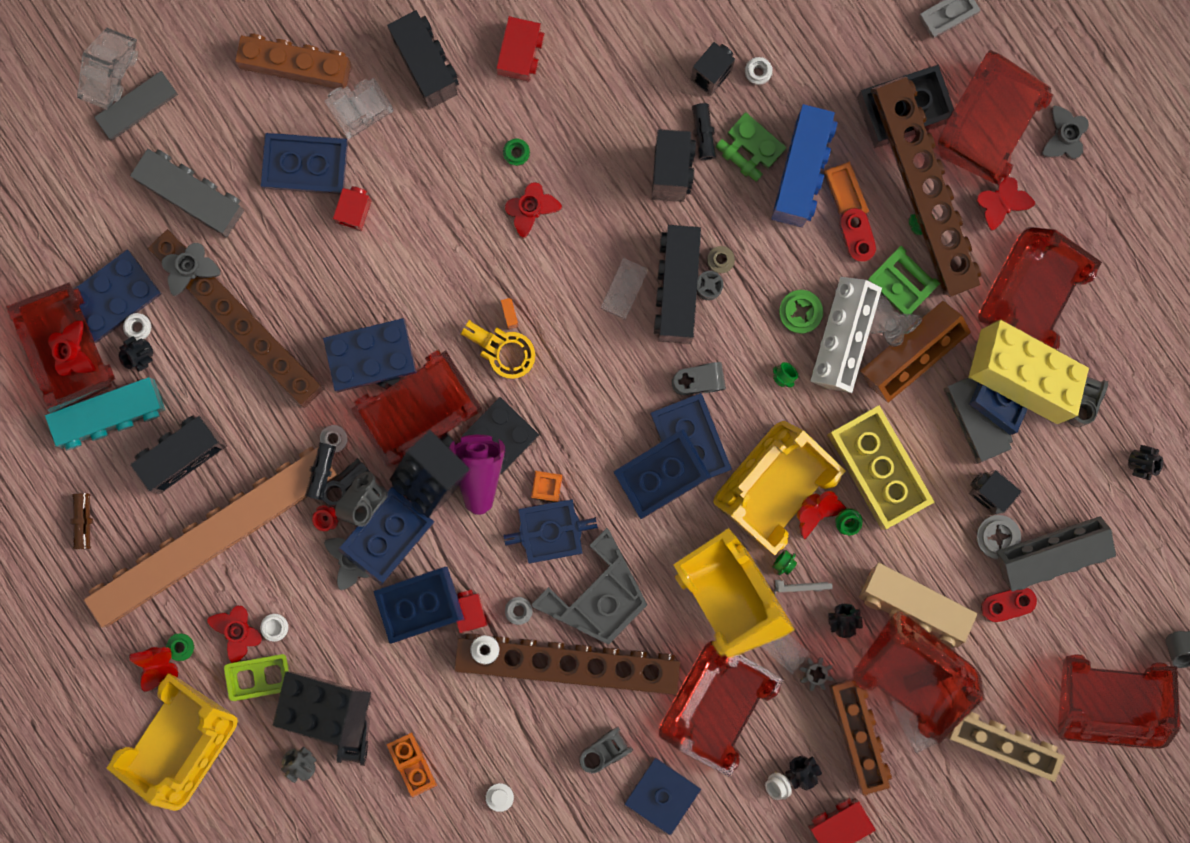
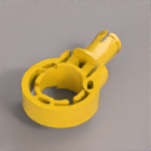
(484, 339)

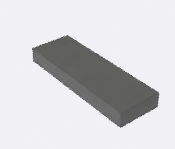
(136, 105)

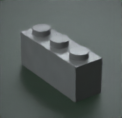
(982, 435)

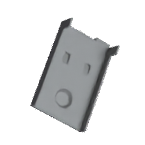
(780, 587)

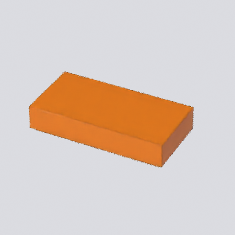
(845, 188)

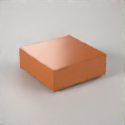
(509, 313)
(546, 486)

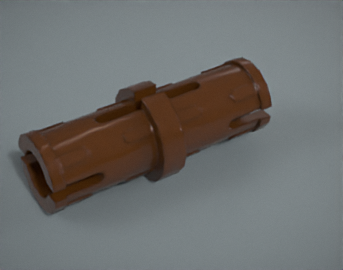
(81, 521)

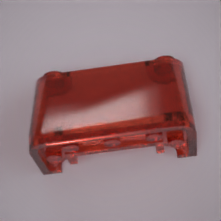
(992, 117)
(1038, 283)
(34, 323)
(423, 401)
(921, 676)
(1118, 705)
(716, 707)

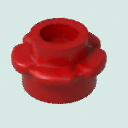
(319, 521)

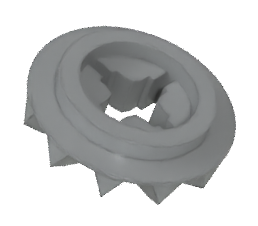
(988, 528)

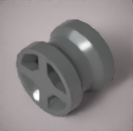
(710, 279)

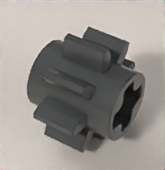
(819, 681)
(298, 764)

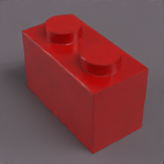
(519, 49)
(843, 825)

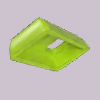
(258, 667)

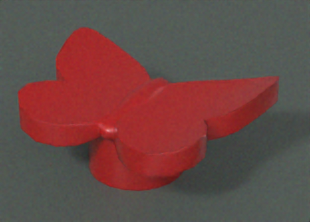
(1003, 201)
(531, 206)
(68, 352)
(815, 509)
(236, 632)
(154, 666)

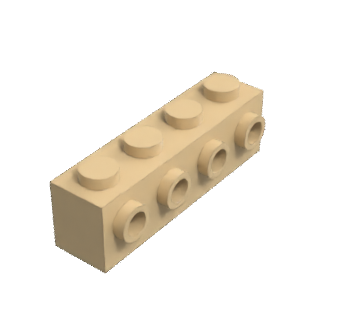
(934, 612)
(1010, 748)

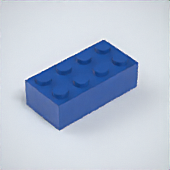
(802, 168)

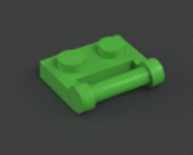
(897, 287)

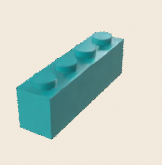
(104, 413)

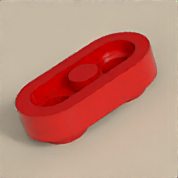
(857, 235)
(1009, 605)

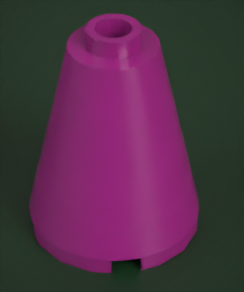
(485, 464)

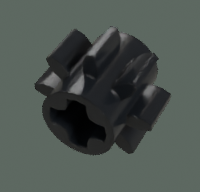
(135, 354)
(1145, 462)
(845, 620)
(803, 772)

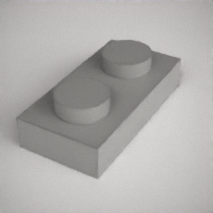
(947, 15)

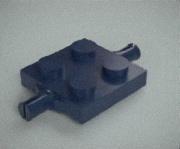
(550, 531)

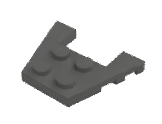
(607, 604)

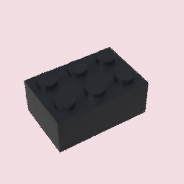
(424, 58)
(931, 96)
(673, 165)
(178, 454)
(428, 474)
(322, 709)

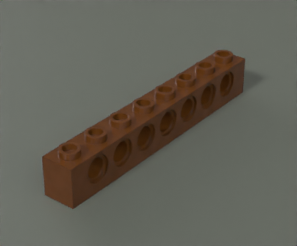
(968, 273)
(245, 327)
(664, 683)

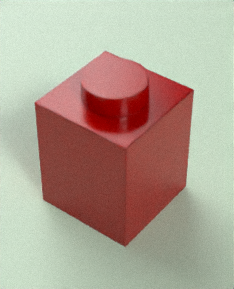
(352, 208)
(472, 611)

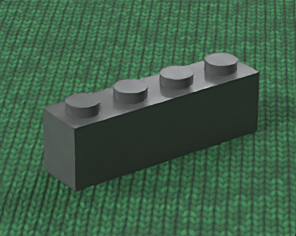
(187, 192)
(1056, 553)

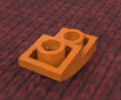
(412, 765)

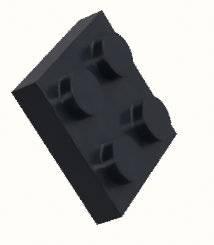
(505, 425)

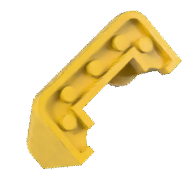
(775, 482)
(733, 595)
(175, 746)

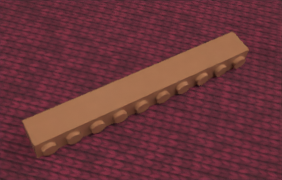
(203, 541)

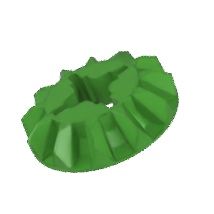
(804, 299)

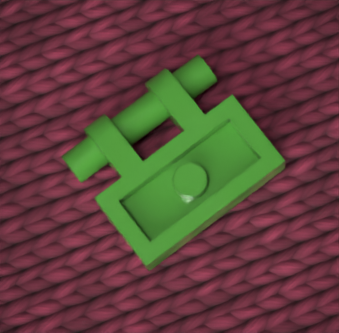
(756, 141)

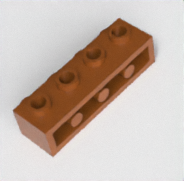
(293, 62)
(923, 347)
(859, 737)

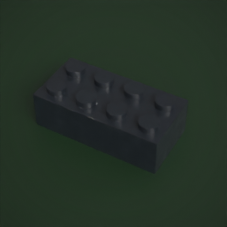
(679, 284)

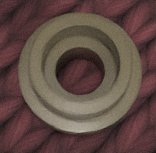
(721, 268)

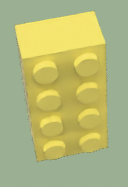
(1029, 372)
(880, 468)

